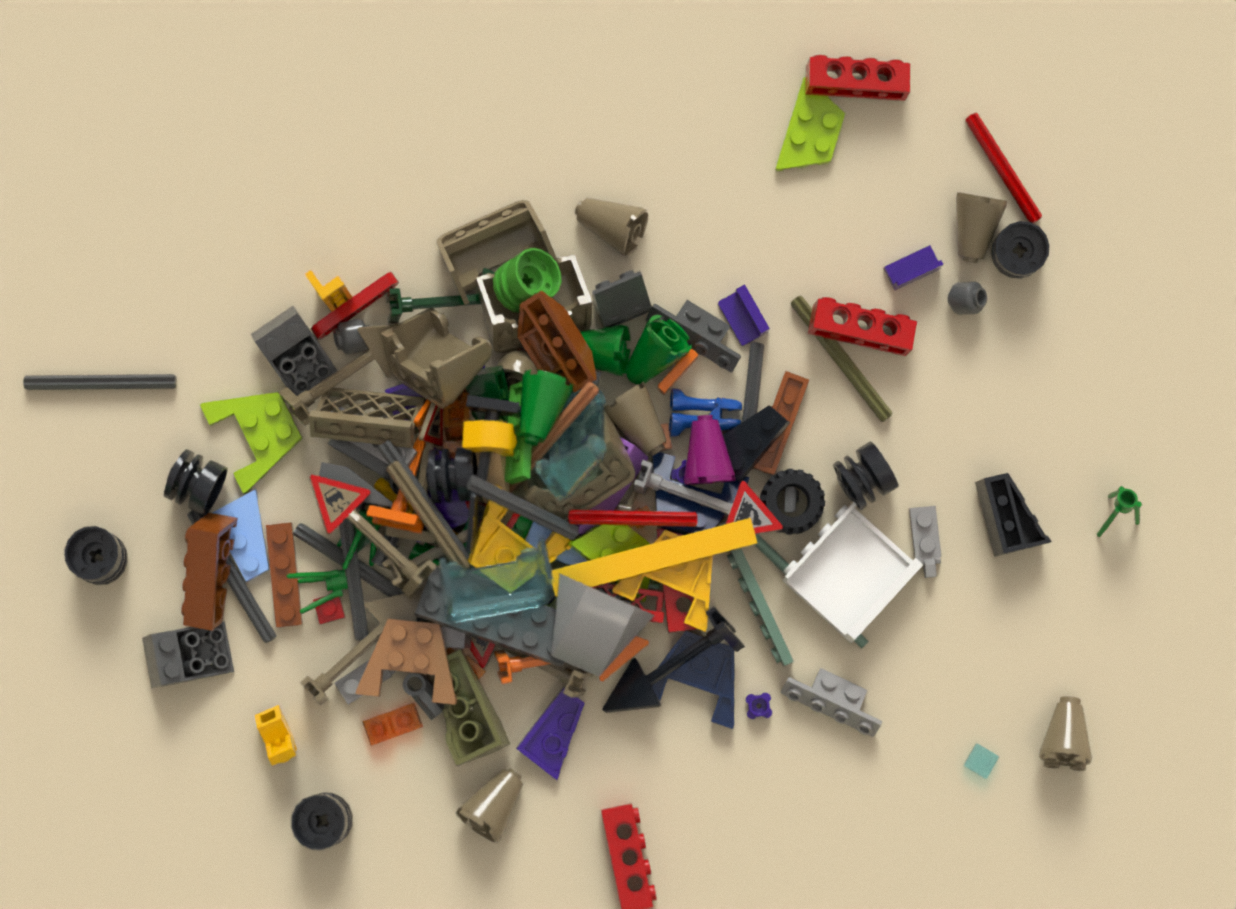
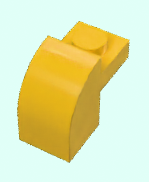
(489, 437)
(276, 735)

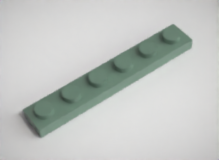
(759, 606)

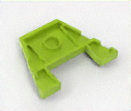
(266, 427)

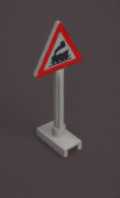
(744, 506)

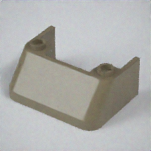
(491, 242)

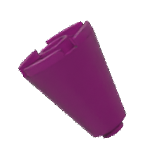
(707, 454)

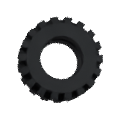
(808, 486)

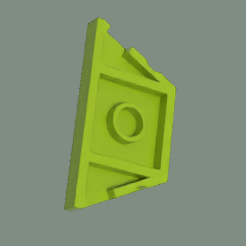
(811, 131)
(609, 540)

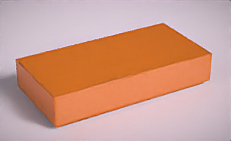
(677, 371)

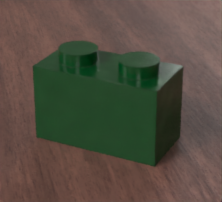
(489, 384)

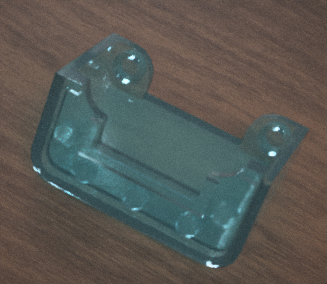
(576, 451)

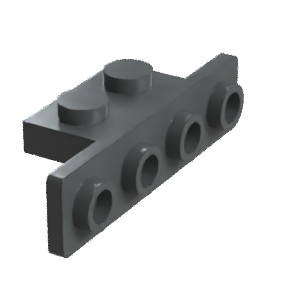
(704, 333)

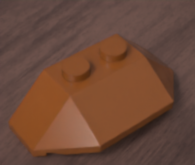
(555, 341)

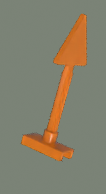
(397, 516)
(510, 665)

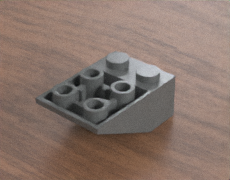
(621, 299)
(293, 351)
(345, 475)
(187, 655)

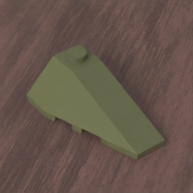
(472, 723)

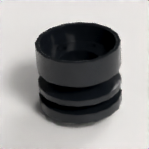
(1030, 239)
(449, 475)
(862, 477)
(189, 479)
(81, 554)
(307, 821)

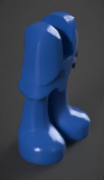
(681, 402)

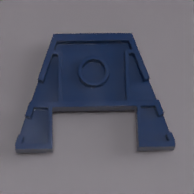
(669, 502)
(707, 671)

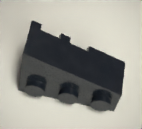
(1007, 516)

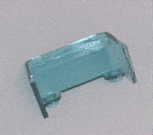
(496, 587)

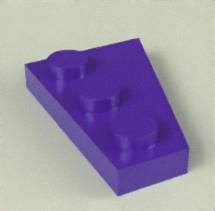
(552, 732)

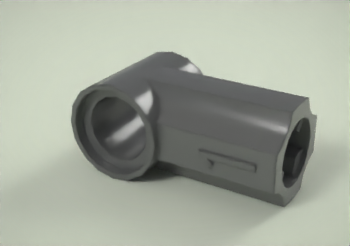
(423, 695)

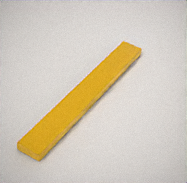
(659, 555)

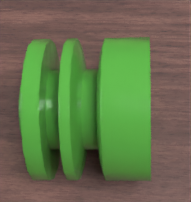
(526, 276)

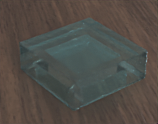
(981, 761)

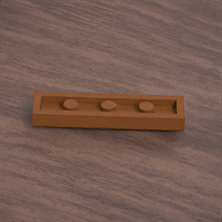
(787, 404)
(283, 562)

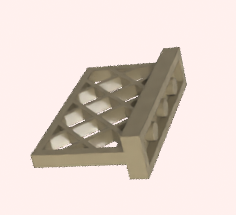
(365, 427)

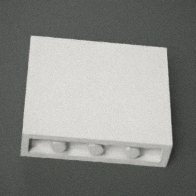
(850, 572)

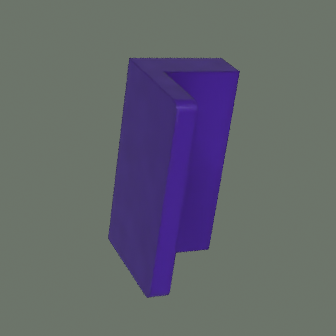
(913, 267)
(743, 316)

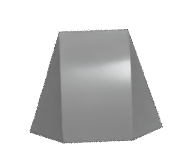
(592, 626)

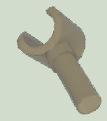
(628, 507)

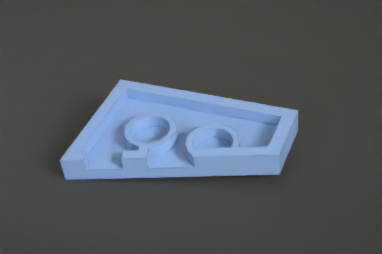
(248, 536)

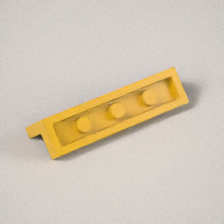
(333, 293)

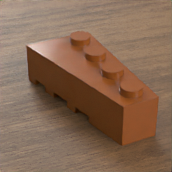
(207, 570)

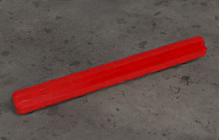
(1003, 168)
(645, 518)

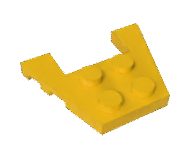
(499, 544)
(689, 578)

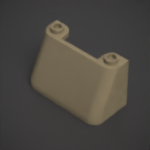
(503, 323)
(432, 359)
(607, 478)

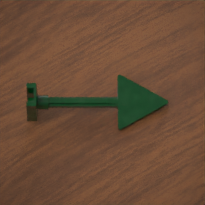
(406, 304)

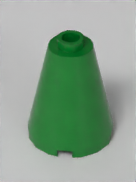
(609, 348)
(657, 349)
(541, 404)

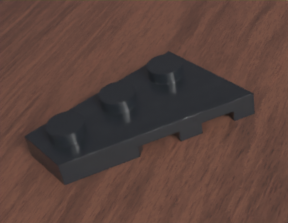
(752, 439)

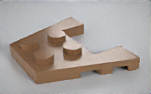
(410, 648)

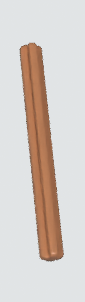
(564, 420)

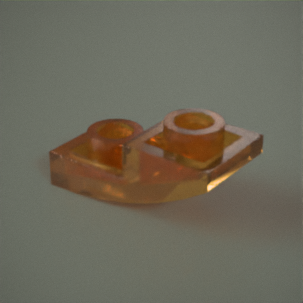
(392, 724)

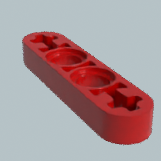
(354, 305)

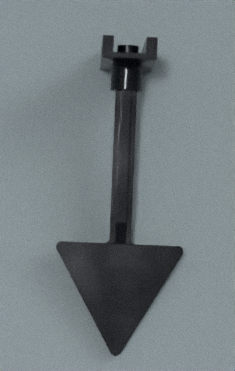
(493, 410)
(635, 688)

